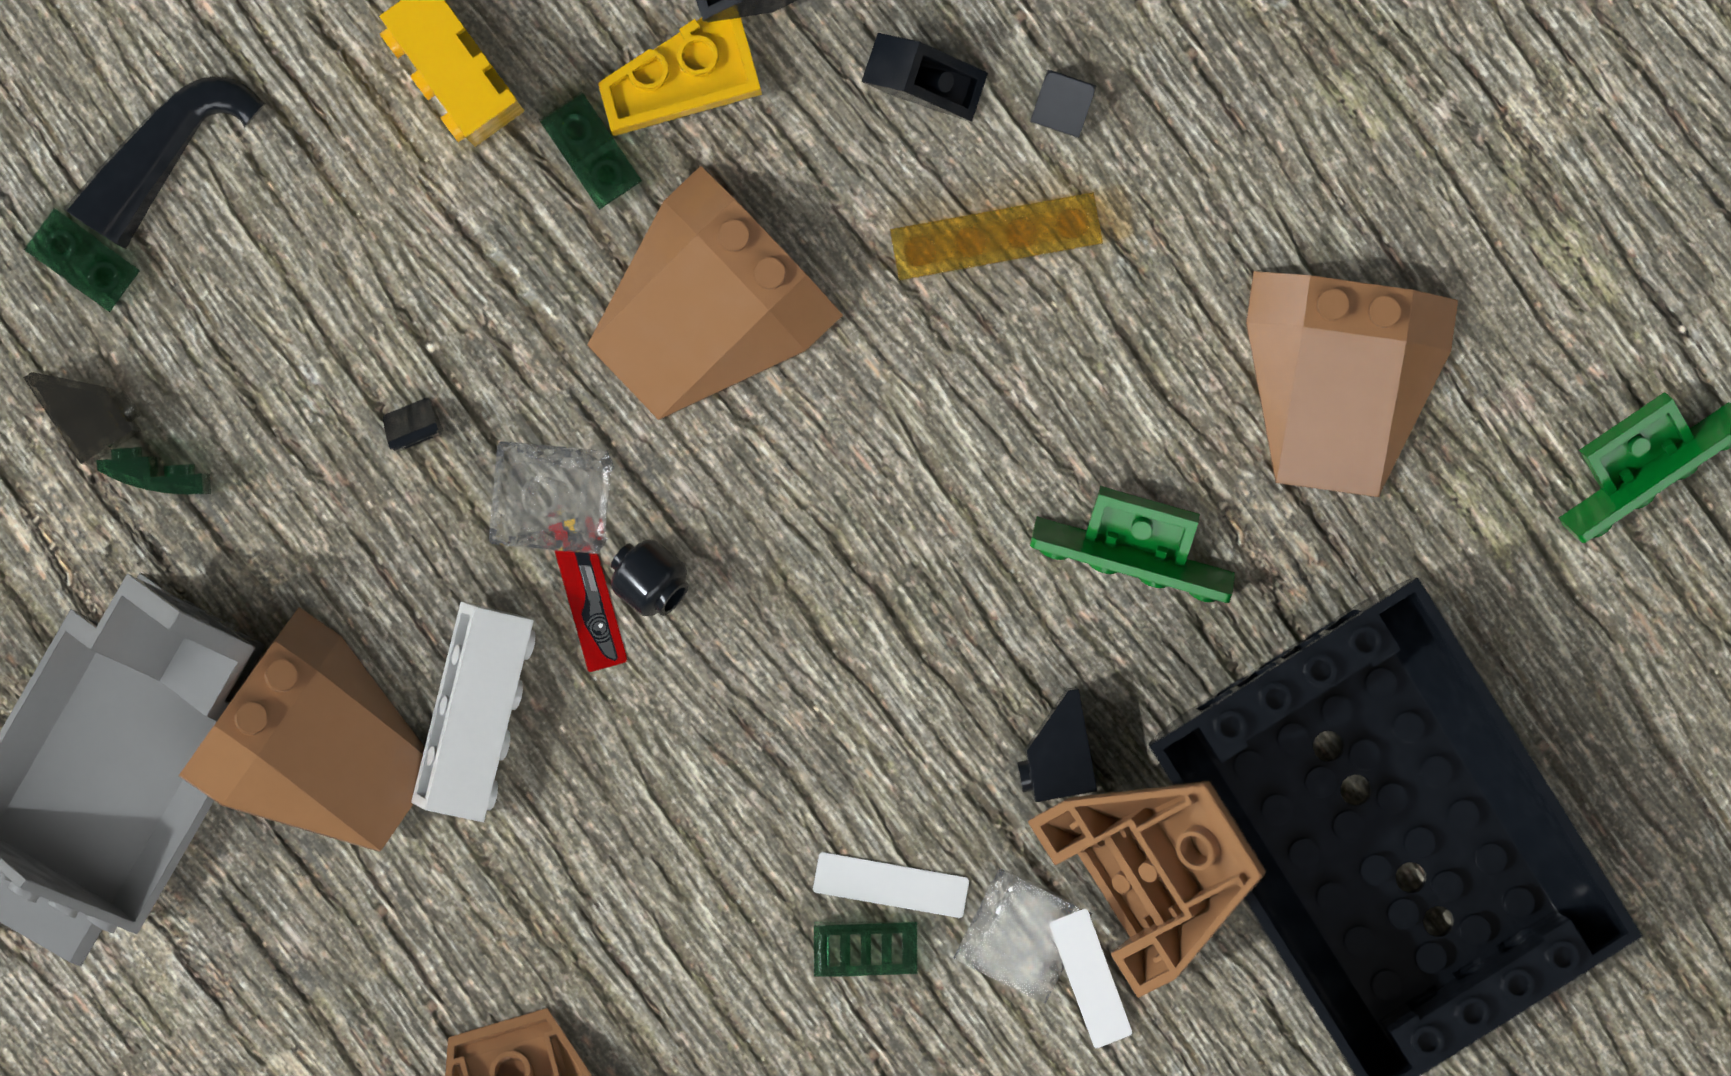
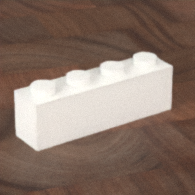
(473, 712)

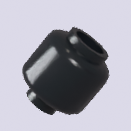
(649, 578)

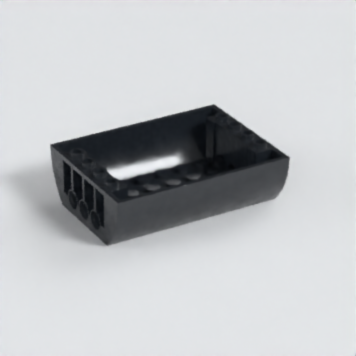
(1443, 794)

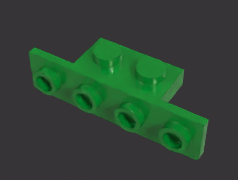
(1642, 460)
(1137, 540)

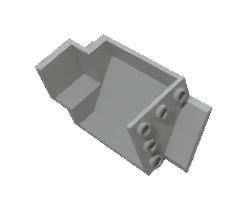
(97, 760)

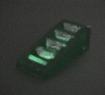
(824, 930)

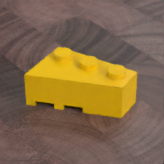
(450, 68)

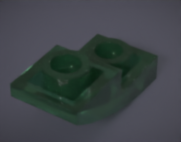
(590, 150)
(81, 259)
(142, 472)

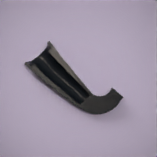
(131, 178)

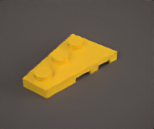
(683, 76)

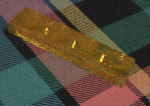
(996, 236)

